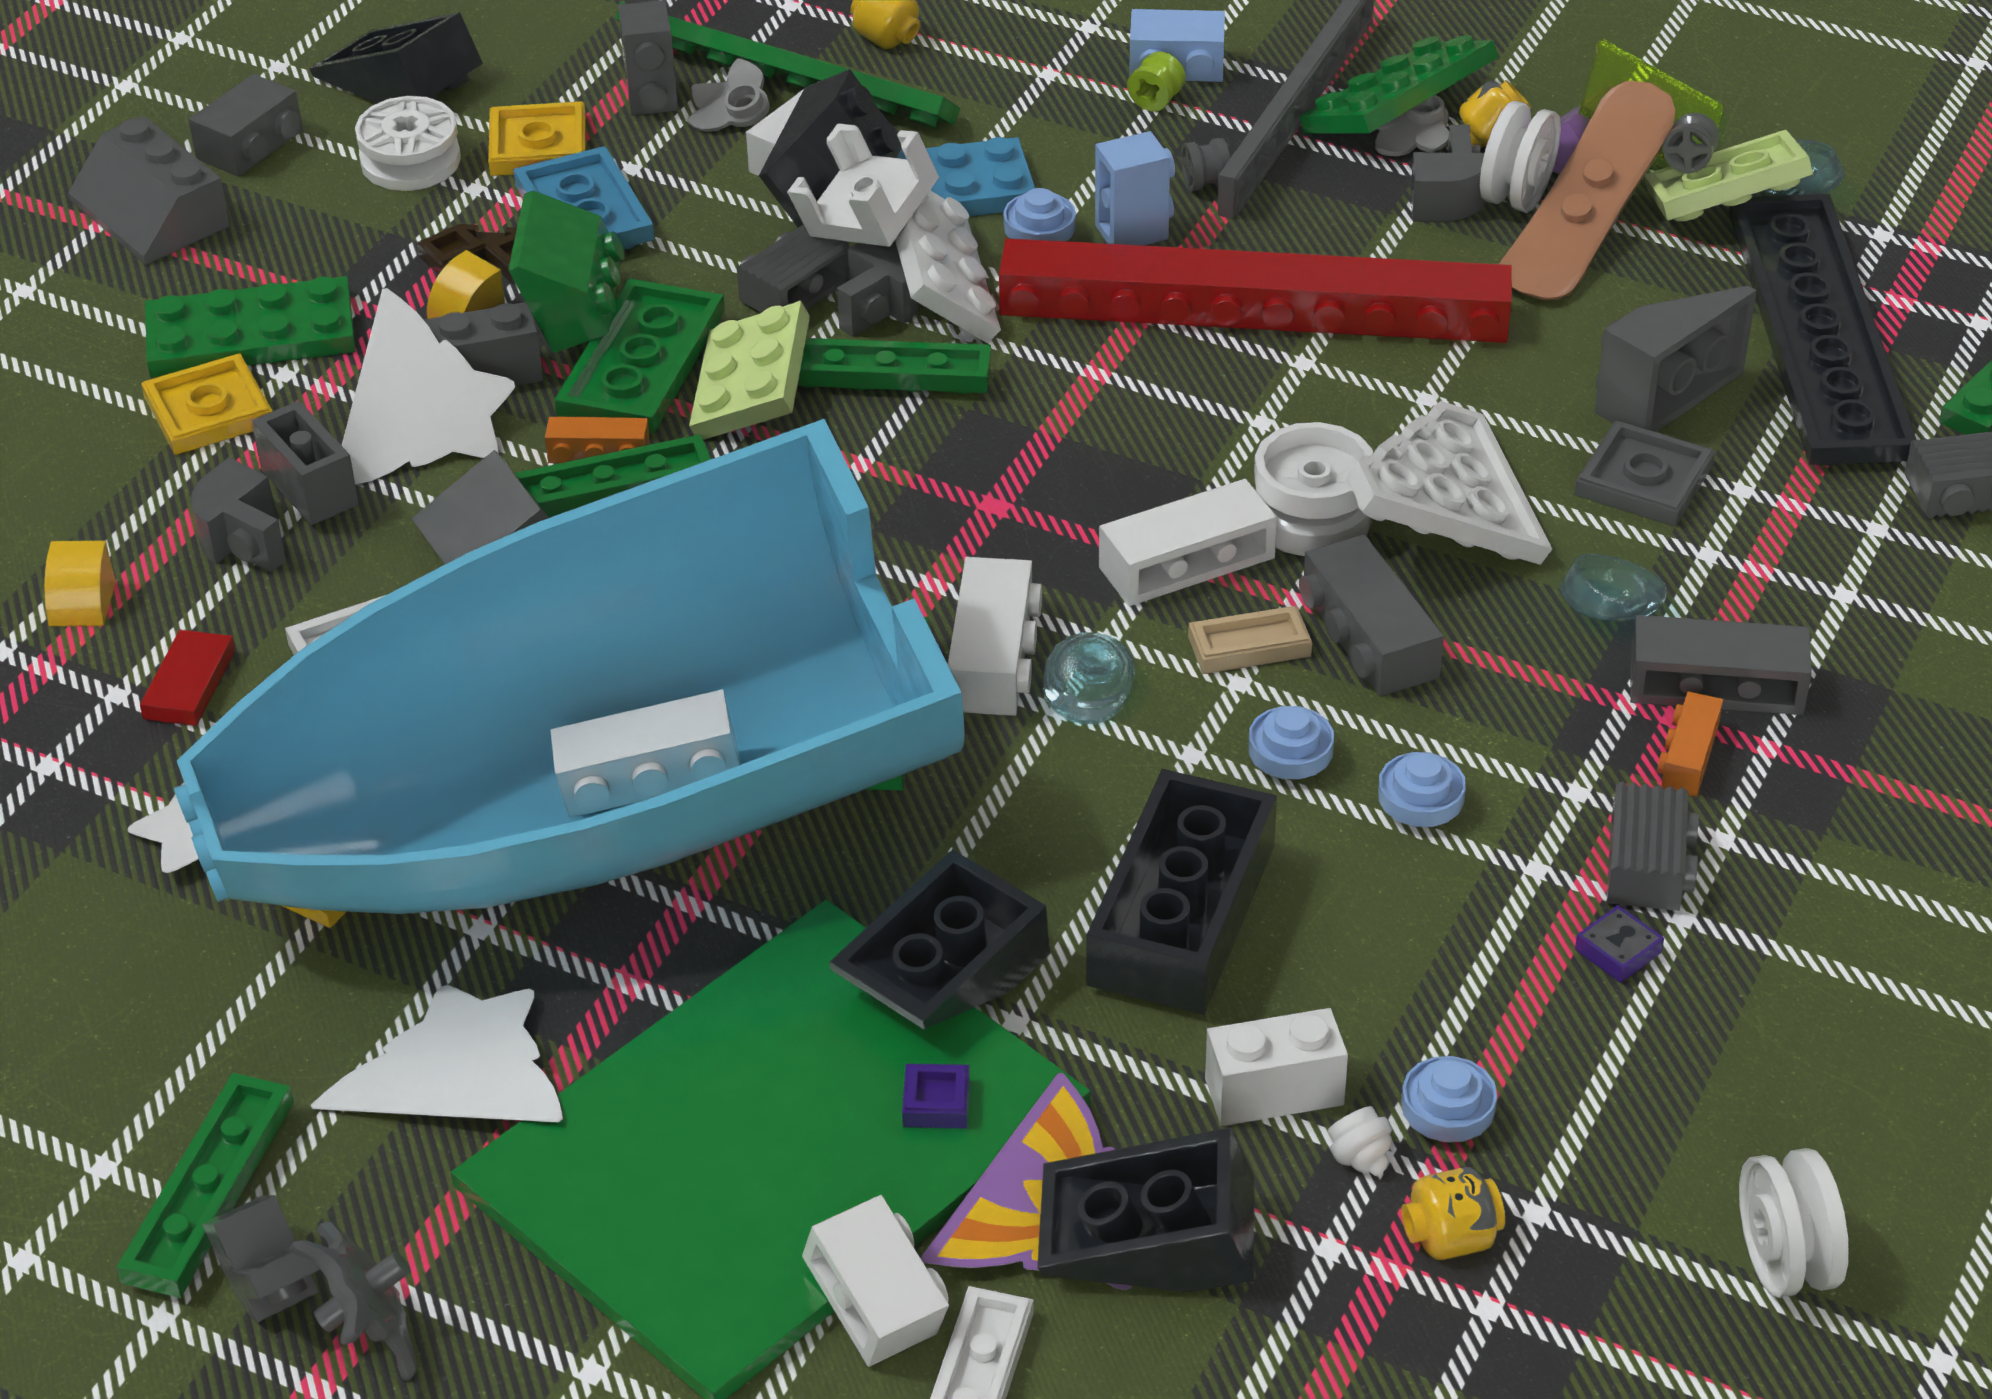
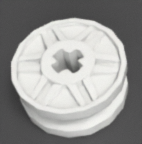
(408, 143)
(1520, 156)
(1793, 1222)

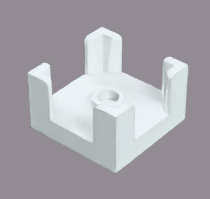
(870, 193)

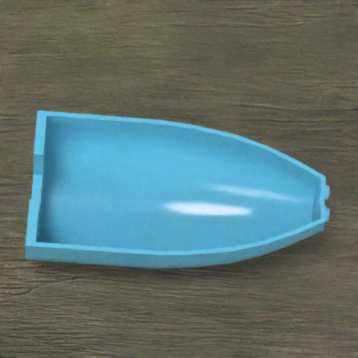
(415, 737)

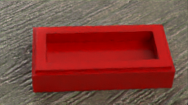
(187, 677)

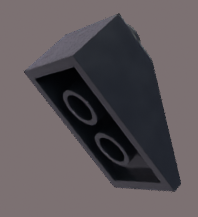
(404, 60)
(803, 141)
(948, 943)
(1151, 1215)

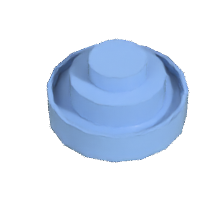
(1040, 216)
(1291, 742)
(1421, 789)
(1449, 1099)

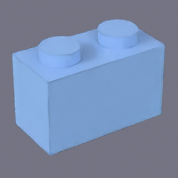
(1188, 35)
(1133, 190)

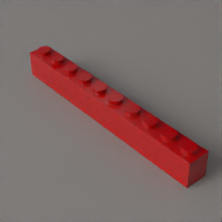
(1256, 290)

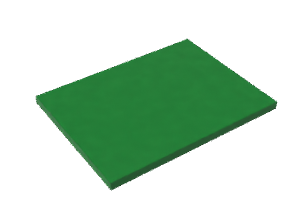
(732, 1132)

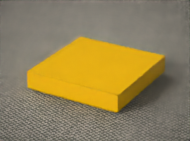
(534, 134)
(205, 403)

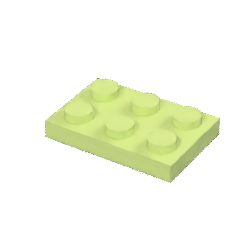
(1730, 176)
(750, 370)

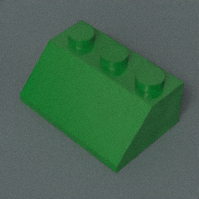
(566, 270)

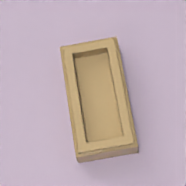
(1249, 639)

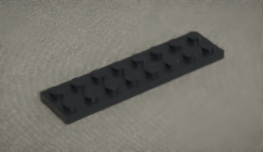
(1822, 331)

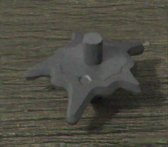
(361, 1293)

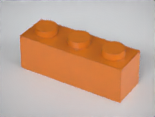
(592, 436)
(1690, 742)

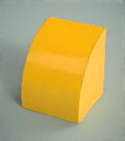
(465, 286)
(78, 583)

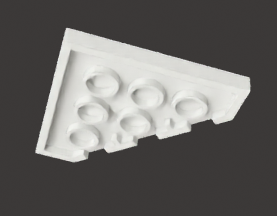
(1452, 482)

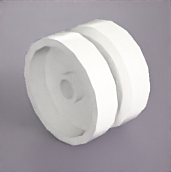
(1306, 485)

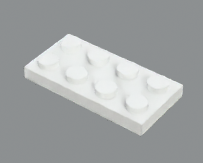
(945, 267)

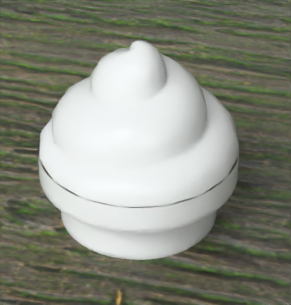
(1362, 1141)

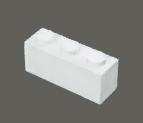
(1187, 542)
(994, 634)
(643, 752)

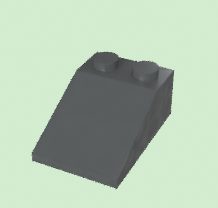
(1672, 356)

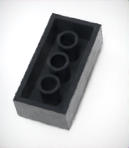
(1181, 891)

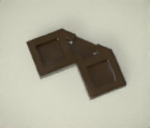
(489, 246)

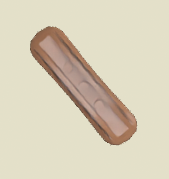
(1591, 191)

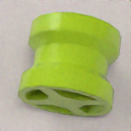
(1156, 81)

